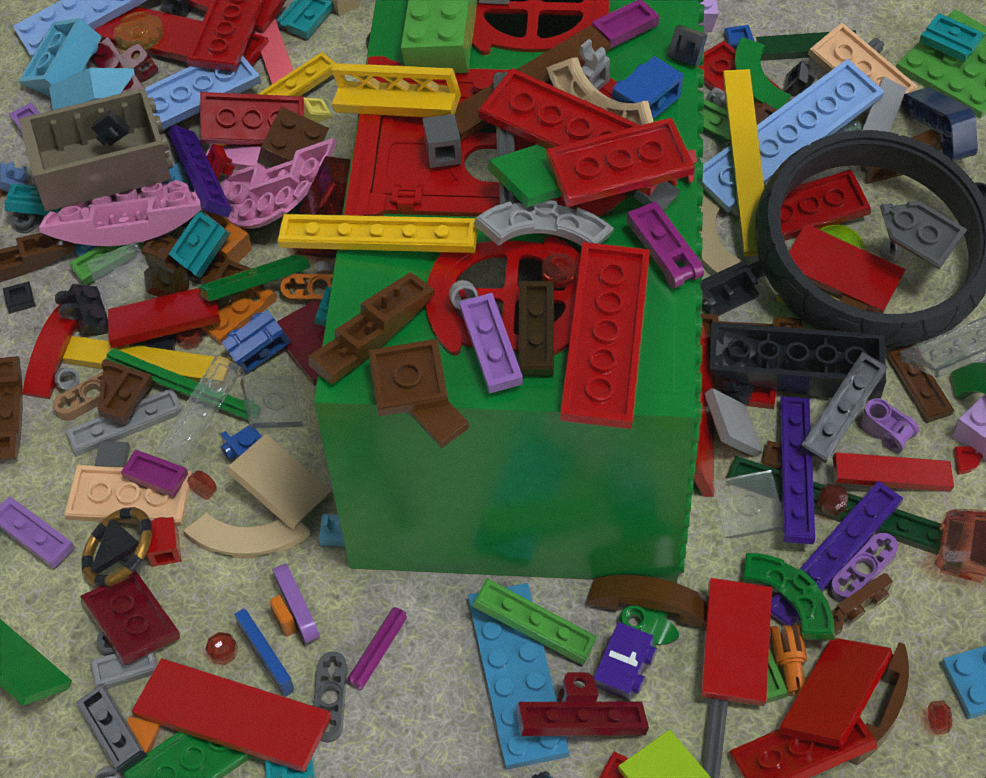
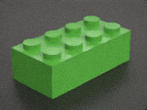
(439, 34)

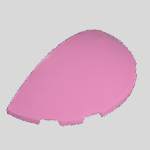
(264, 194)
(124, 216)

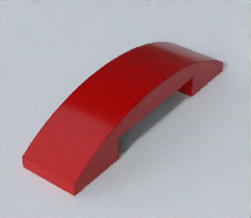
(48, 355)

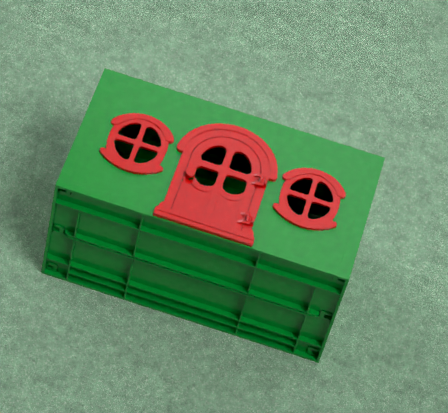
(519, 483)

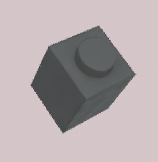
(442, 140)

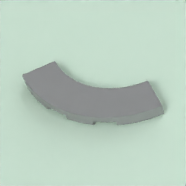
(546, 217)

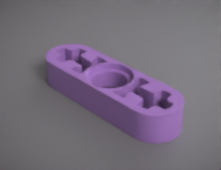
(865, 555)
(296, 603)

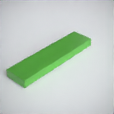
(534, 621)

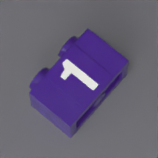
(625, 661)

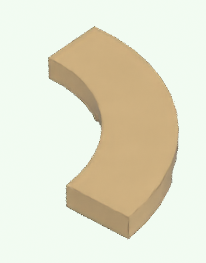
(570, 78)
(714, 254)
(244, 541)

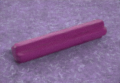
(377, 648)

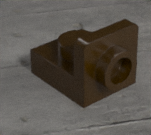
(164, 283)

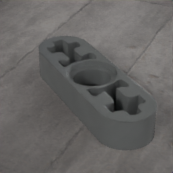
(324, 684)

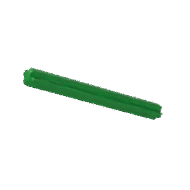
(174, 381)

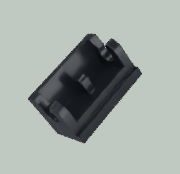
(728, 289)

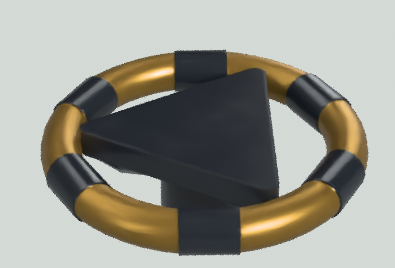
(115, 547)

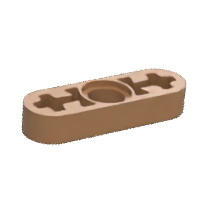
(70, 397)

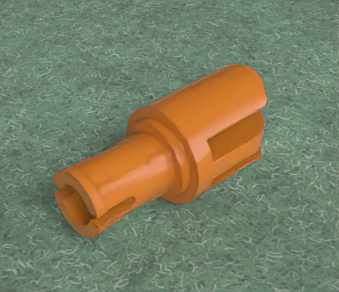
(790, 655)

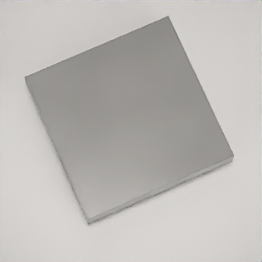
(733, 422)

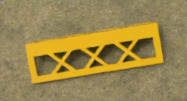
(397, 95)

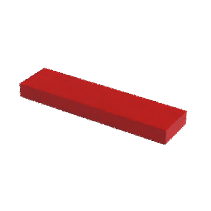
(893, 471)

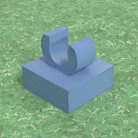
(11, 174)

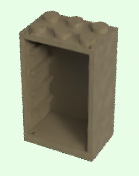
(77, 168)

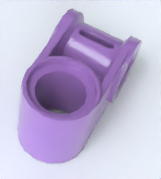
(889, 425)

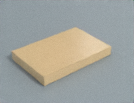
(278, 481)

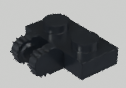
(85, 306)

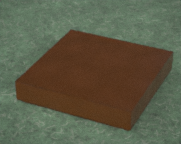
(408, 377)

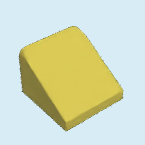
(316, 109)

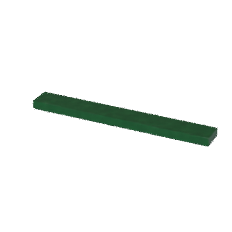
(901, 525)

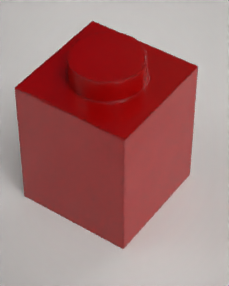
(164, 543)

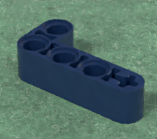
(946, 116)

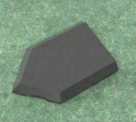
(922, 231)

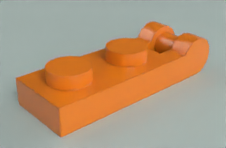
(240, 311)

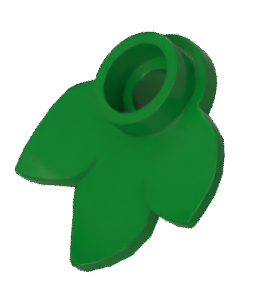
(651, 622)

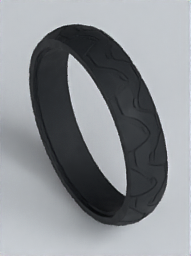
(899, 155)

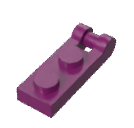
(665, 244)

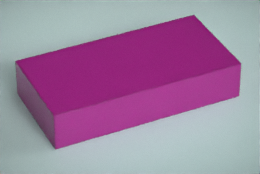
(626, 22)
(154, 473)

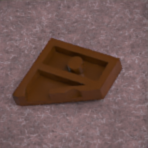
(121, 391)

